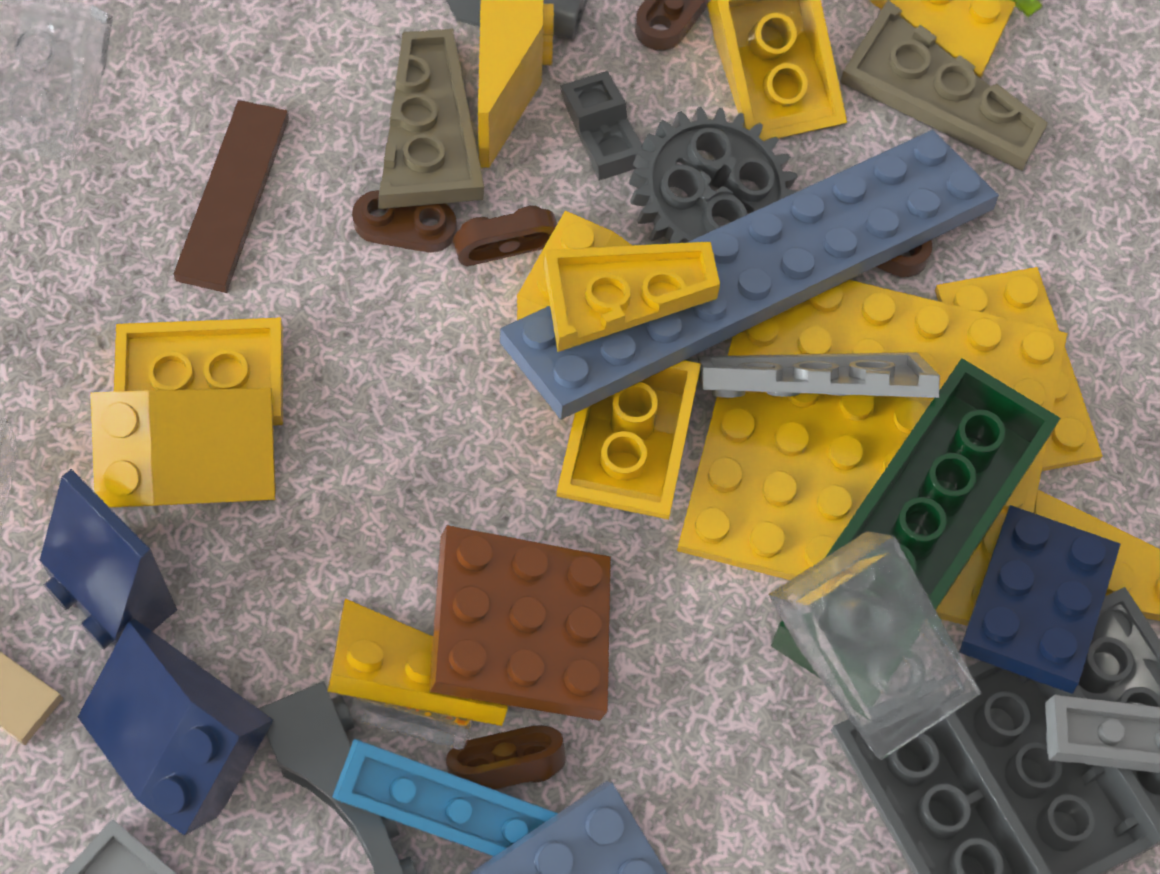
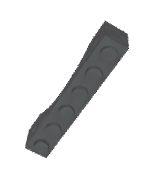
(312, 751)

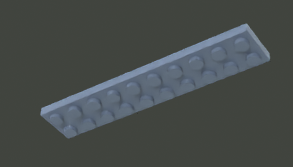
(767, 267)

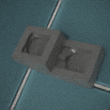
(602, 124)

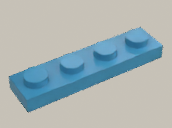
(435, 800)

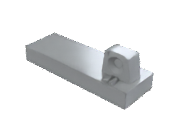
(1103, 733)

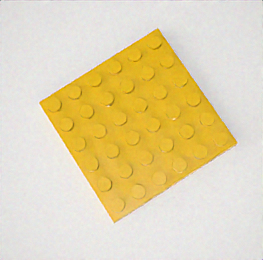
(794, 469)

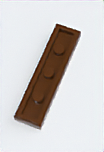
(231, 196)

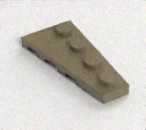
(925, 82)
(431, 133)

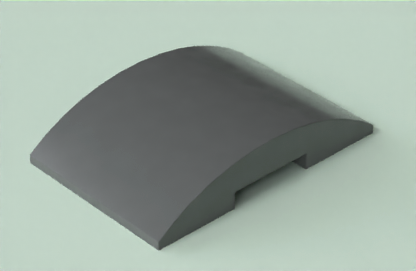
(981, 784)

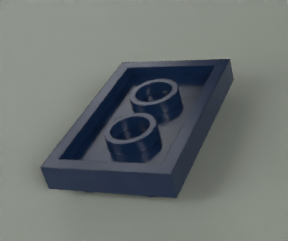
(1040, 599)

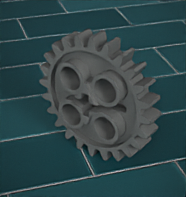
(737, 156)

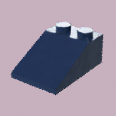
(101, 565)
(171, 729)

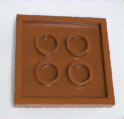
(521, 624)

